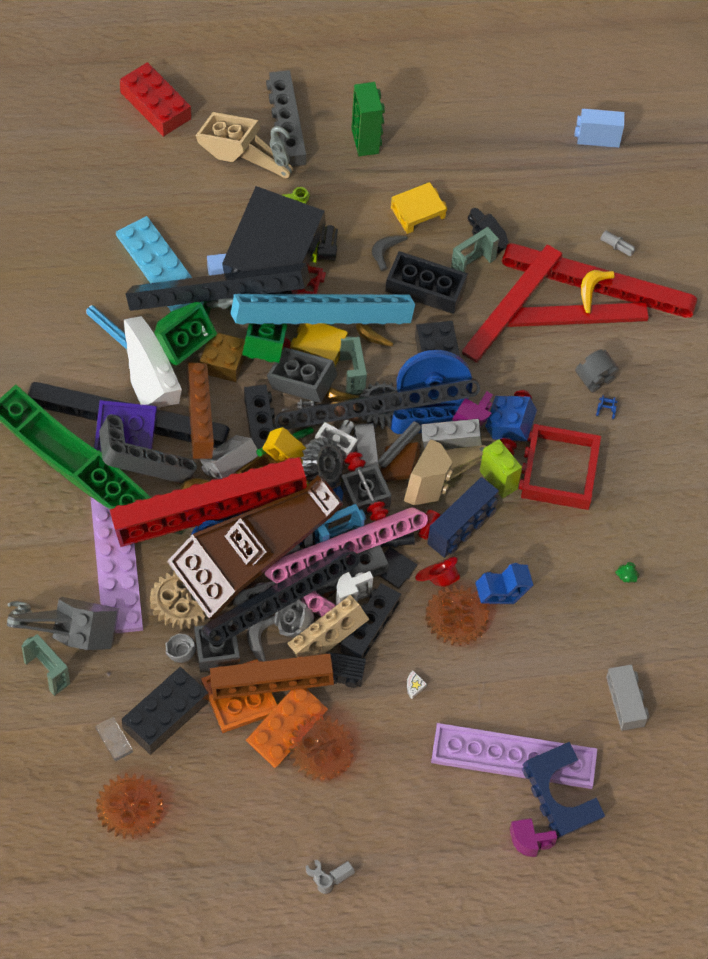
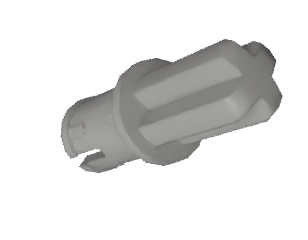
(618, 243)

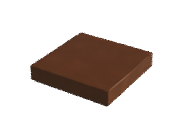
(402, 464)

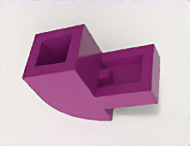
(469, 410)
(527, 841)

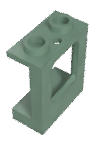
(485, 244)
(356, 379)
(58, 676)

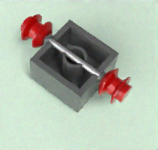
(365, 487)

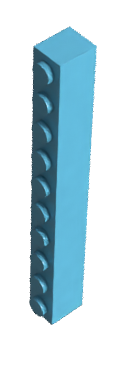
(322, 308)

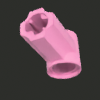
(318, 603)

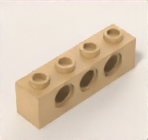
(329, 629)

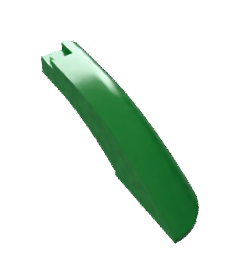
(66, 451)

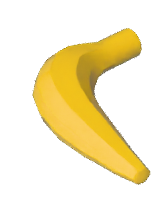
(589, 283)

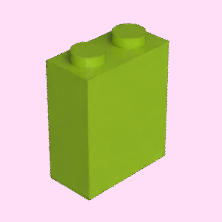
(500, 468)

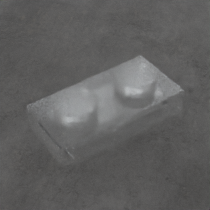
(114, 739)

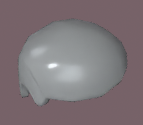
(180, 648)

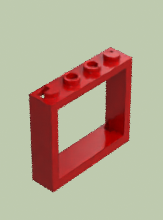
(554, 496)

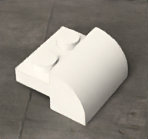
(358, 587)

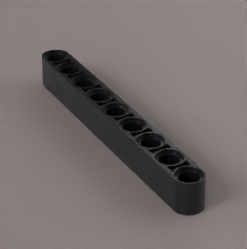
(271, 596)

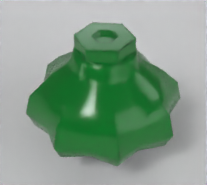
(628, 572)

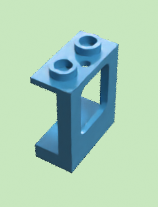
(357, 520)

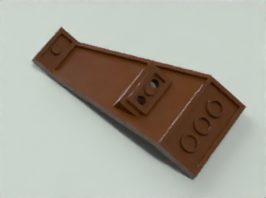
(220, 565)

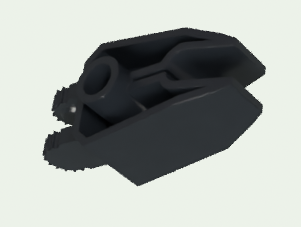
(480, 221)

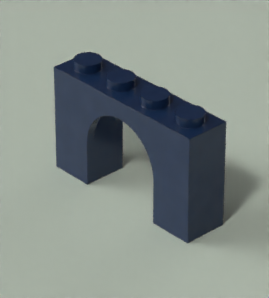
(561, 818)

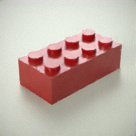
(155, 99)

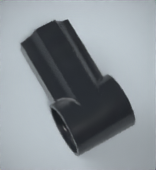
(327, 248)

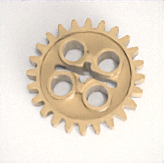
(170, 589)

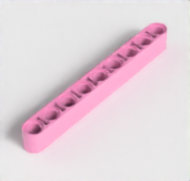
(355, 542)

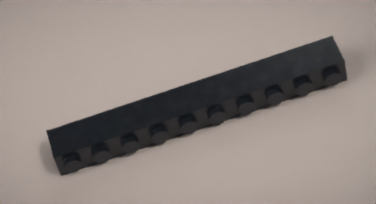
(218, 286)

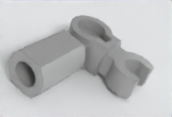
(326, 882)

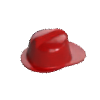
(440, 574)

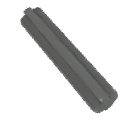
(399, 444)

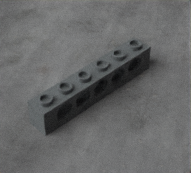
(286, 115)

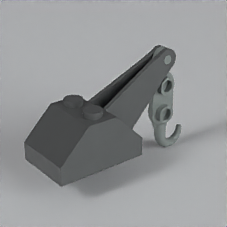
(76, 622)

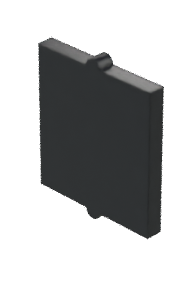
(398, 568)

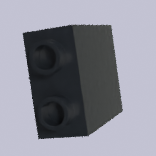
(274, 234)

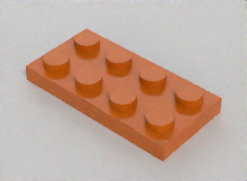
(274, 732)

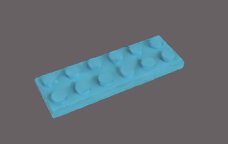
(152, 253)

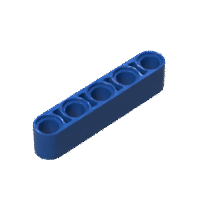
(405, 417)

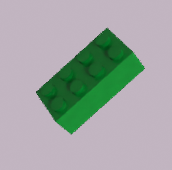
(367, 118)
(264, 341)

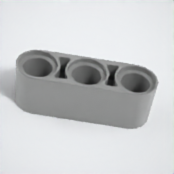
(366, 443)

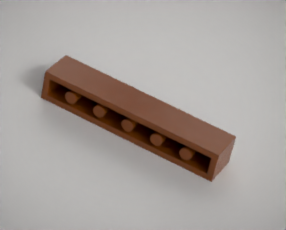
(200, 411)
(271, 676)

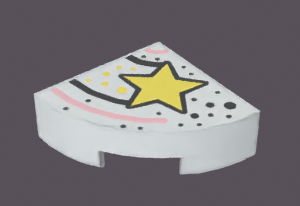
(415, 684)

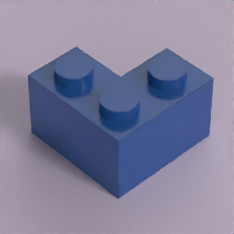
(504, 587)

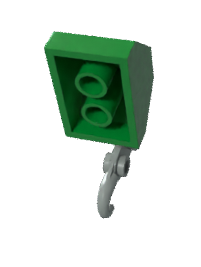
(187, 329)

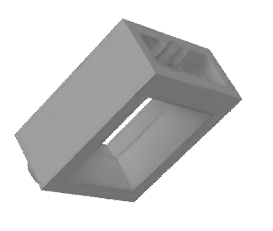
(229, 457)

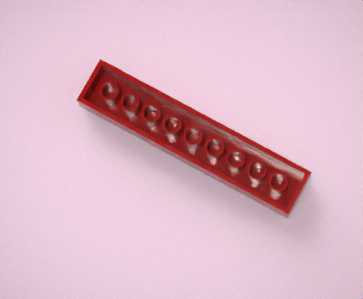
(207, 501)

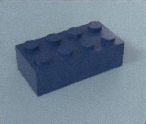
(463, 517)

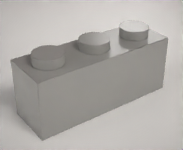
(453, 434)
(627, 697)

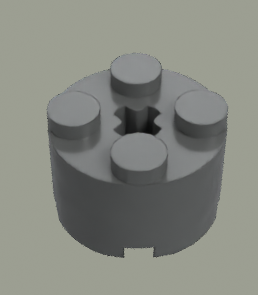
(597, 370)

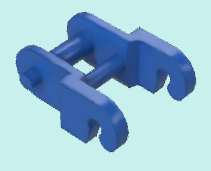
(613, 408)

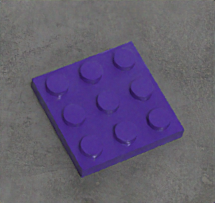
(137, 422)

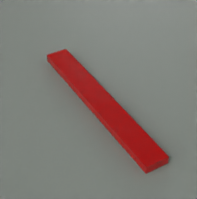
(511, 303)
(577, 315)

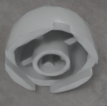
(294, 619)

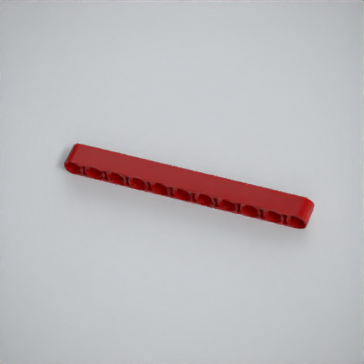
(619, 287)

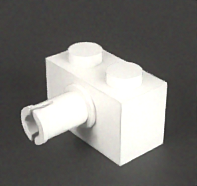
(341, 436)

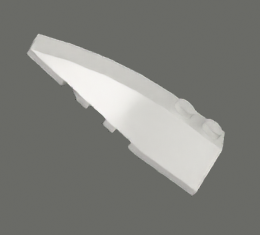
(149, 366)

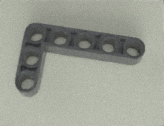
(140, 459)

